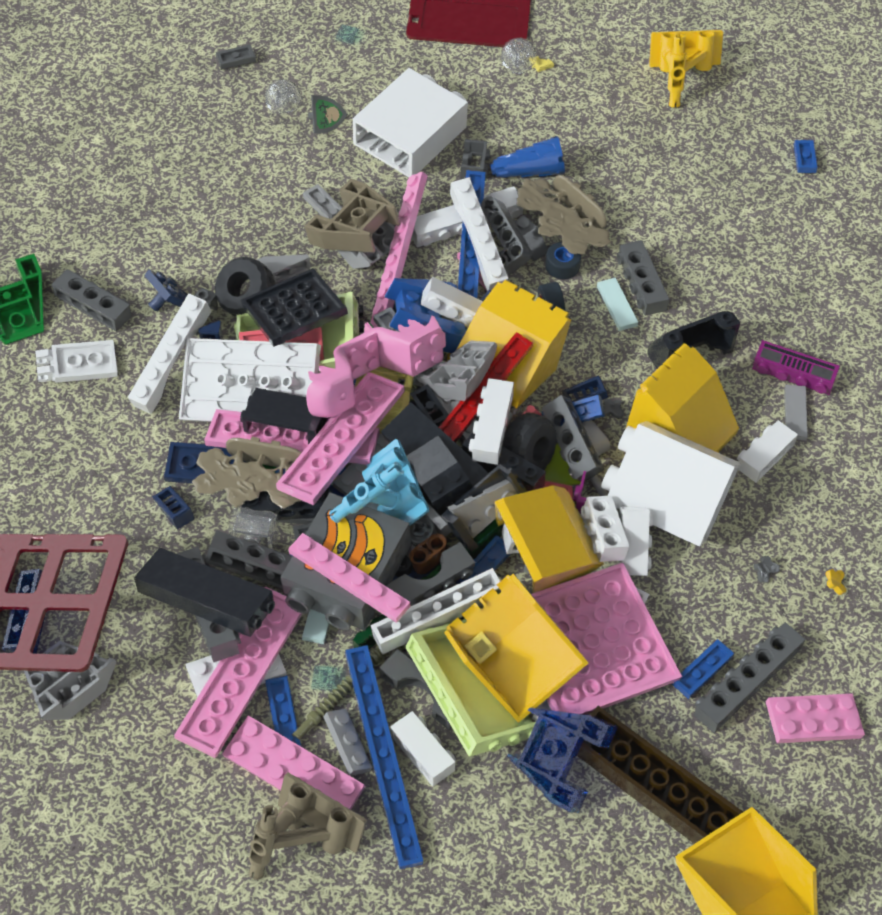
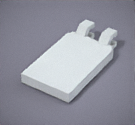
(77, 361)

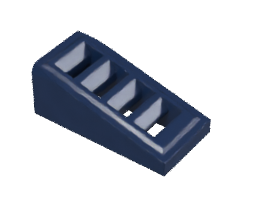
(588, 384)
(180, 517)

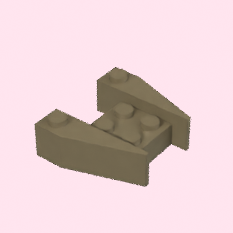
(355, 223)

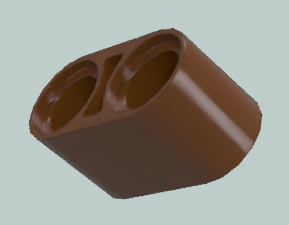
(426, 551)

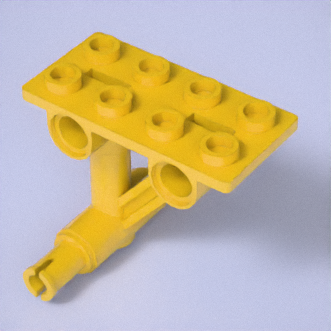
(682, 50)

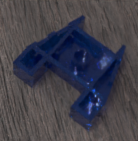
(553, 751)

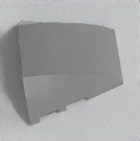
(382, 239)
(463, 371)
(66, 693)

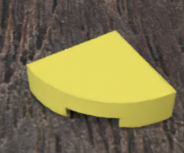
(542, 64)

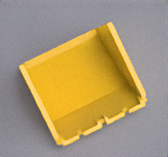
(511, 312)
(686, 401)
(548, 535)
(531, 649)
(749, 871)

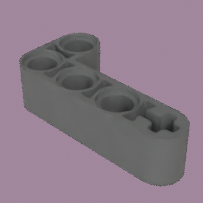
(504, 231)

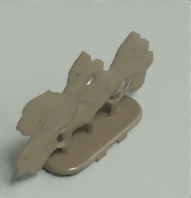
(563, 220)
(242, 479)

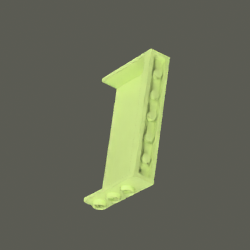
(468, 705)

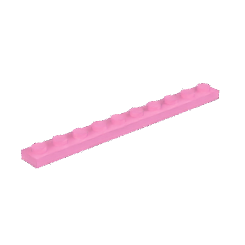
(401, 240)

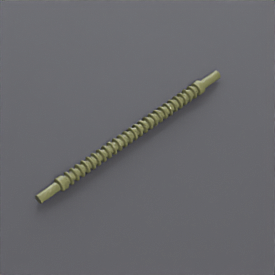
(314, 717)

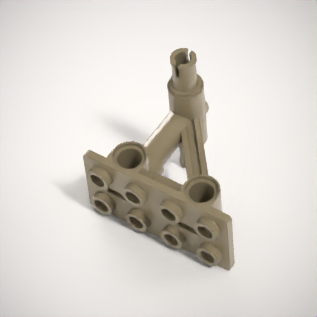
(303, 805)

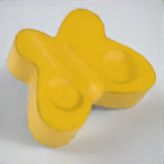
(834, 580)

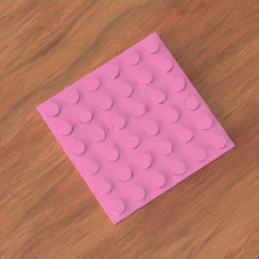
(614, 634)

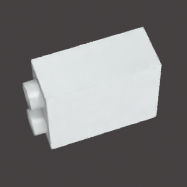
(410, 122)
(671, 478)

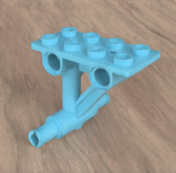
(390, 485)

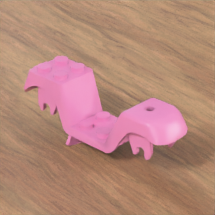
(404, 351)

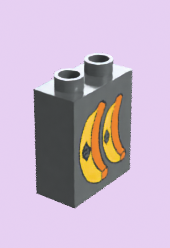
(364, 539)

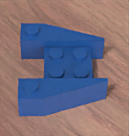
(408, 298)

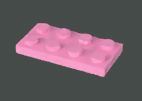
(814, 718)

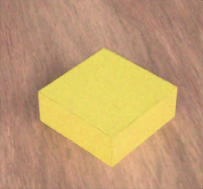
(480, 647)

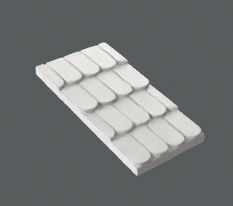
(228, 371)

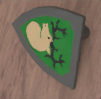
(325, 114)

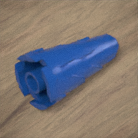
(540, 159)

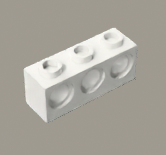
(605, 528)

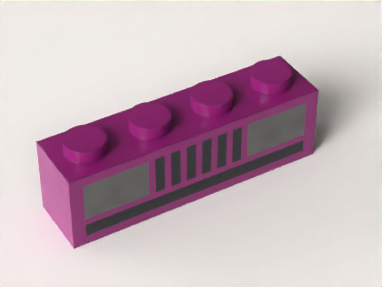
(795, 367)

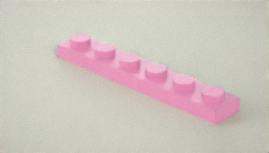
(349, 577)

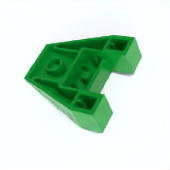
(22, 303)

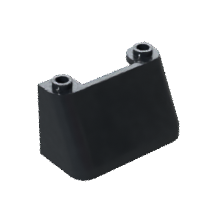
(715, 331)

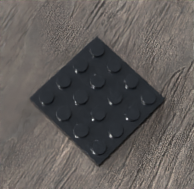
(294, 307)

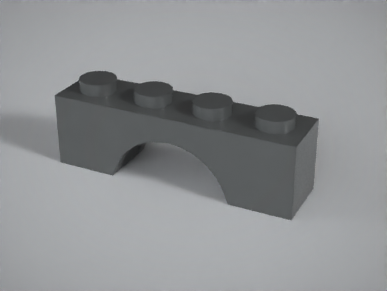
(455, 565)
(401, 672)

